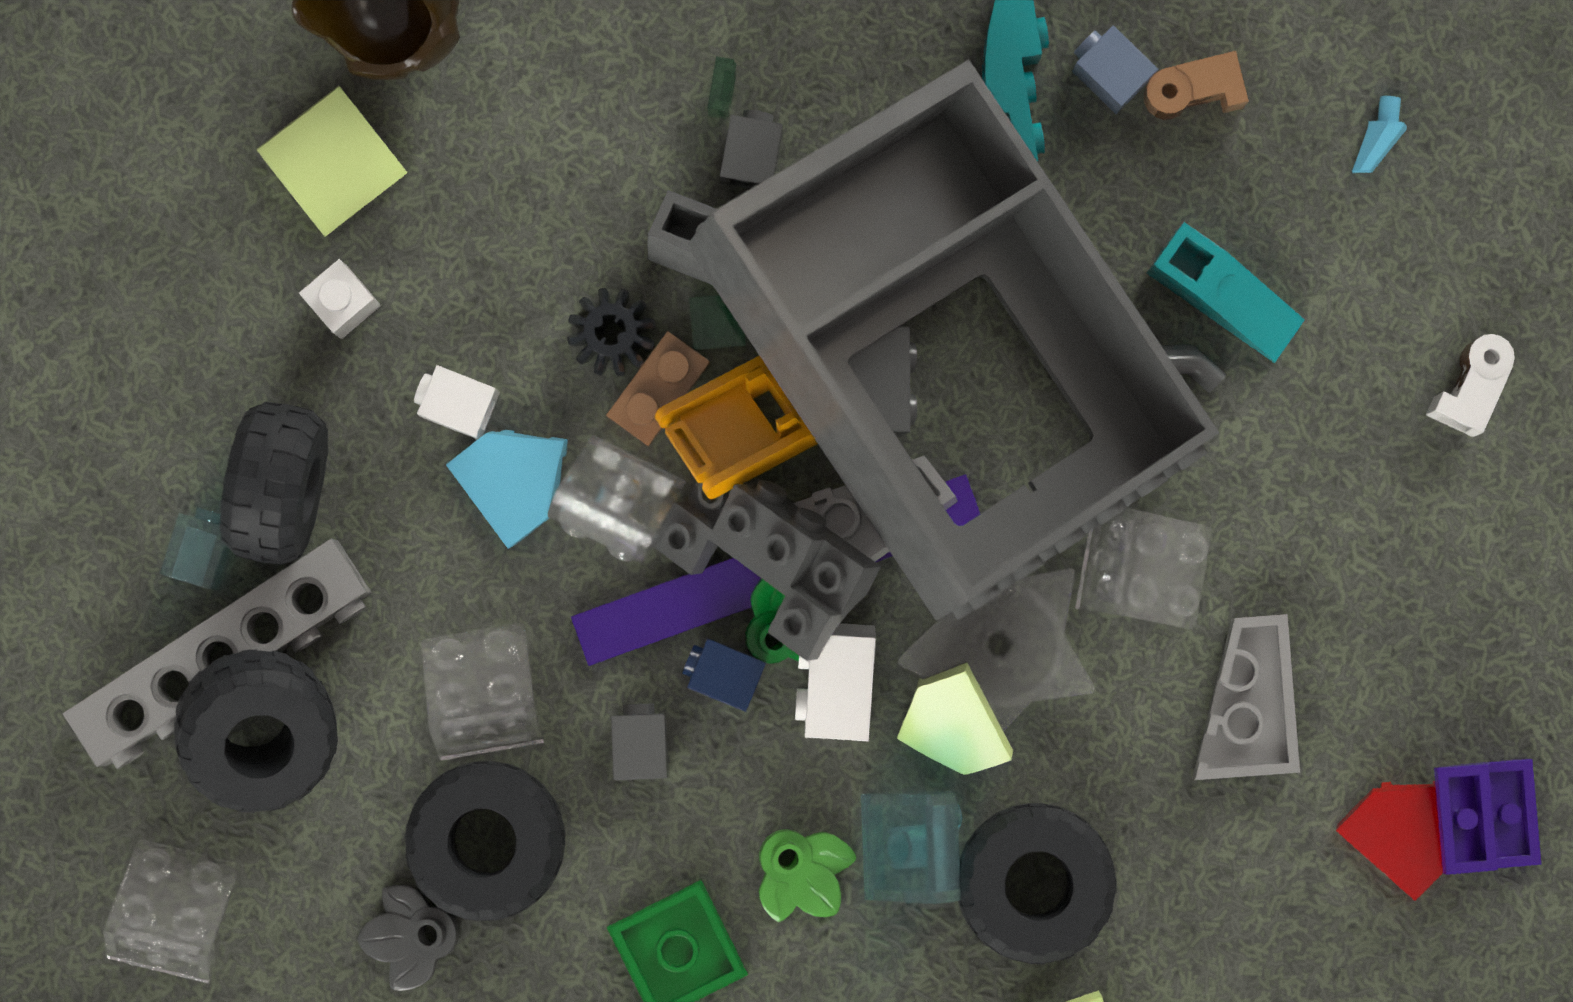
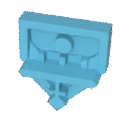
(511, 480)

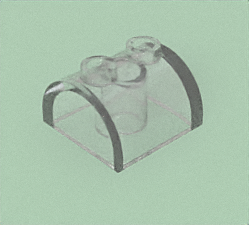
(615, 500)

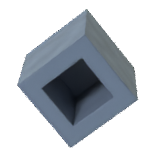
(1112, 68)

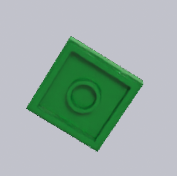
(678, 947)

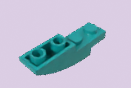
(1011, 42)

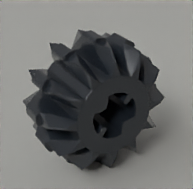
(626, 340)

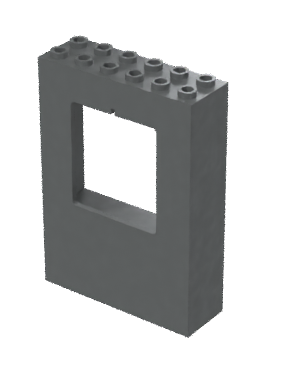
(887, 230)

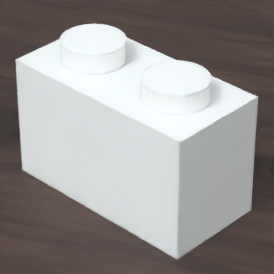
(839, 686)

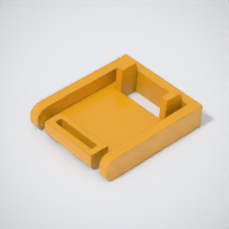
(726, 433)

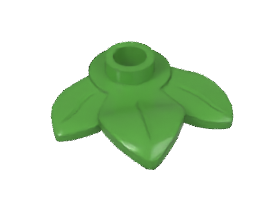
(808, 878)

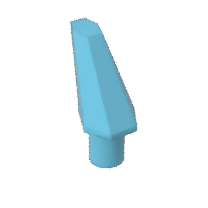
(1380, 135)

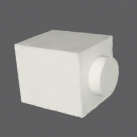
(340, 299)
(456, 401)

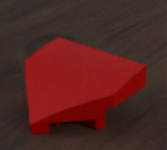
(1398, 834)

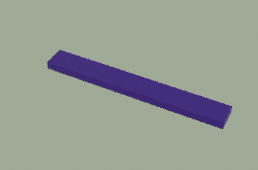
(696, 599)

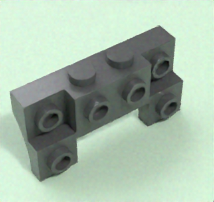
(782, 546)

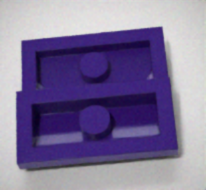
(1487, 816)

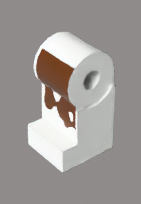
(1483, 376)

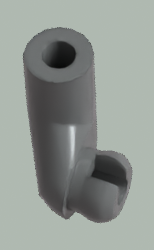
(1196, 364)

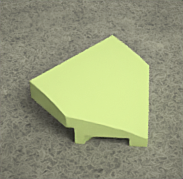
(955, 723)

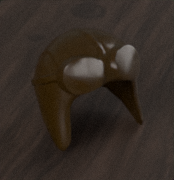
(383, 35)

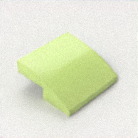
(331, 161)

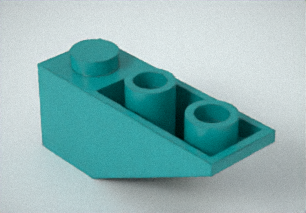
(1225, 291)

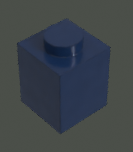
(723, 674)

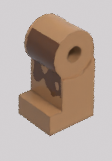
(1196, 83)

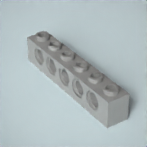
(99, 717)

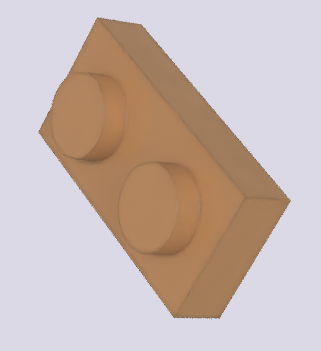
(663, 377)

